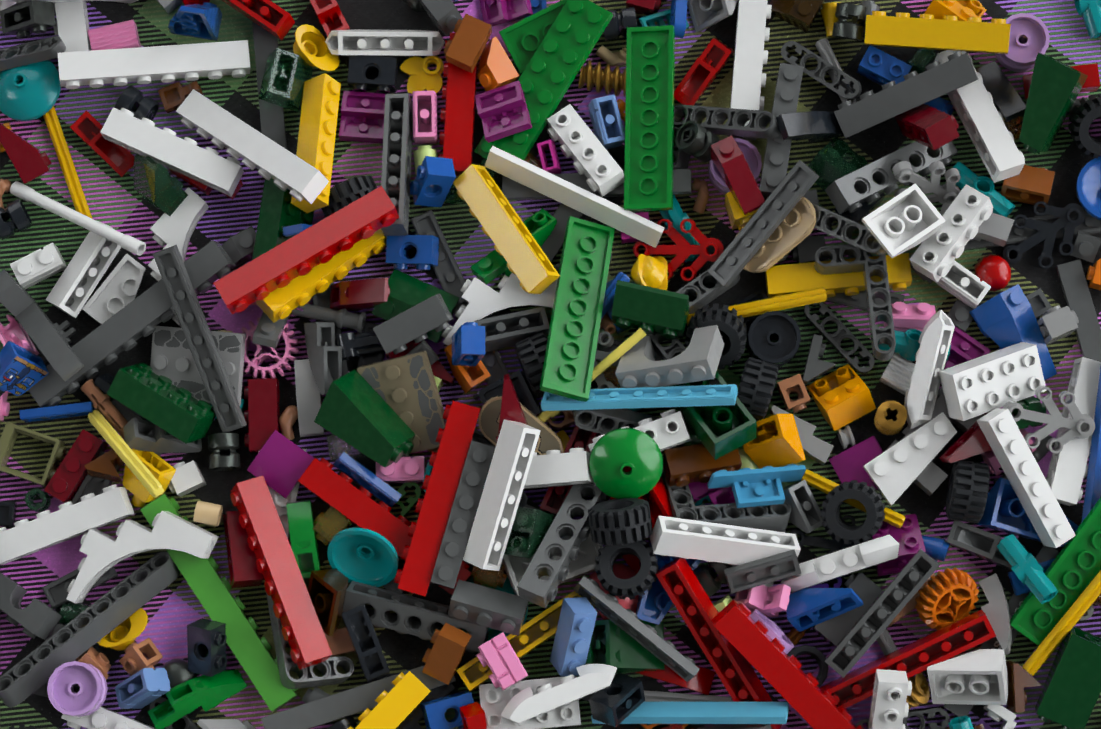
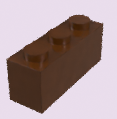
(696, 464)

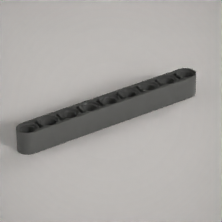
(87, 628)

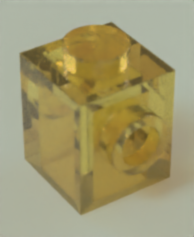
(329, 524)

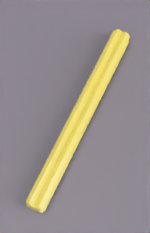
(126, 453)

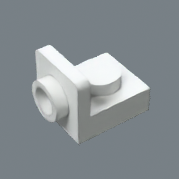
(998, 713)

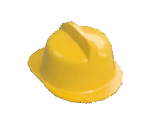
(313, 50)
(650, 272)
(126, 632)

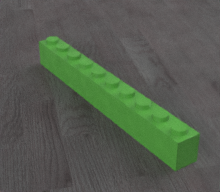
(222, 607)

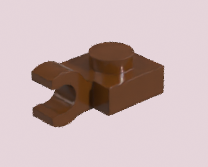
(174, 94)

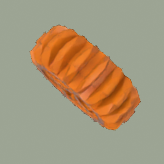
(946, 598)

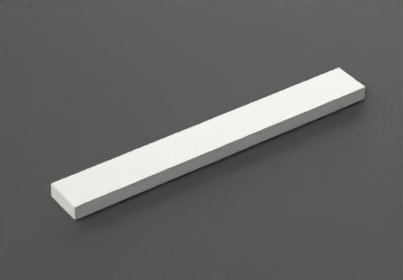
(574, 196)

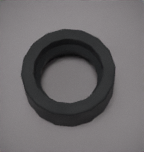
(818, 655)

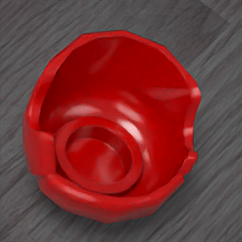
(993, 271)

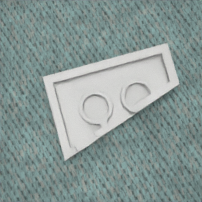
(116, 291)

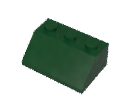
(409, 291)
(650, 309)

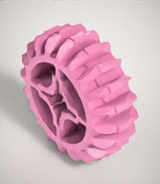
(259, 357)

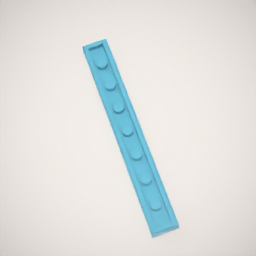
(645, 398)
(708, 713)

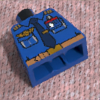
(19, 369)

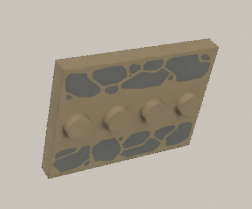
(412, 393)

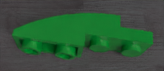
(494, 264)
(303, 538)
(196, 692)

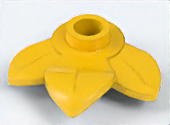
(420, 76)

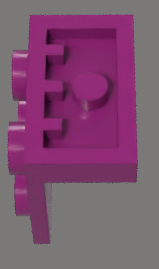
(909, 541)

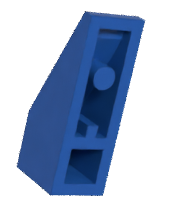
(818, 605)

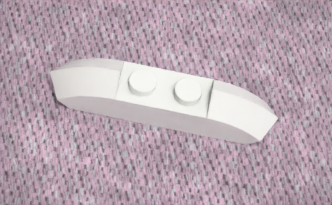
(385, 42)
(929, 361)
(844, 562)
(590, 680)

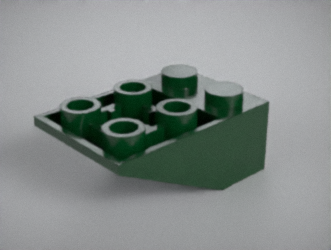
(616, 648)

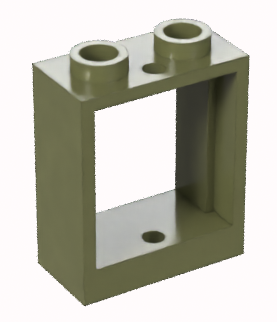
(7, 443)

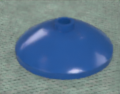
(1089, 187)

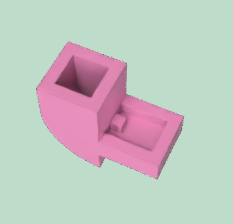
(765, 599)

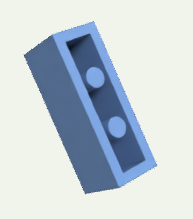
(573, 635)

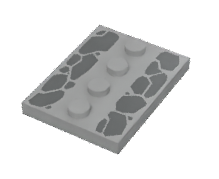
(174, 360)

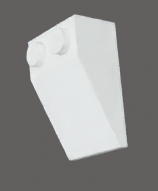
(904, 221)
(970, 679)

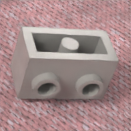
(1057, 323)

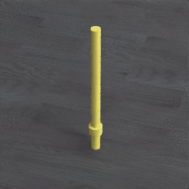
(604, 364)

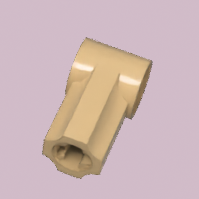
(208, 514)

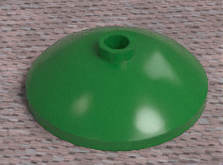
(622, 449)

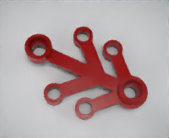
(684, 248)

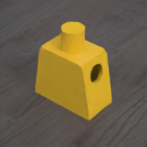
(157, 466)

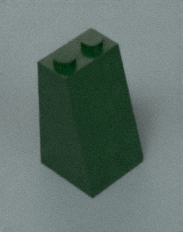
(1049, 100)
(364, 420)
(1072, 681)

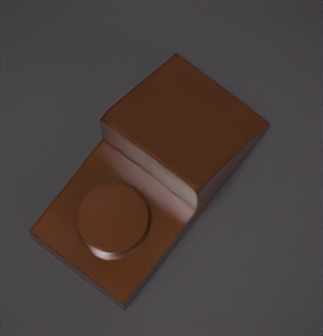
(104, 466)
(1018, 680)

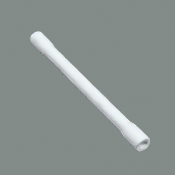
(125, 241)

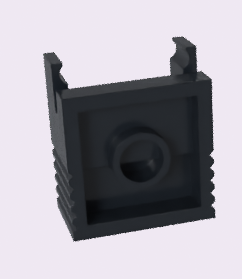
(522, 390)

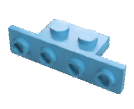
(757, 486)

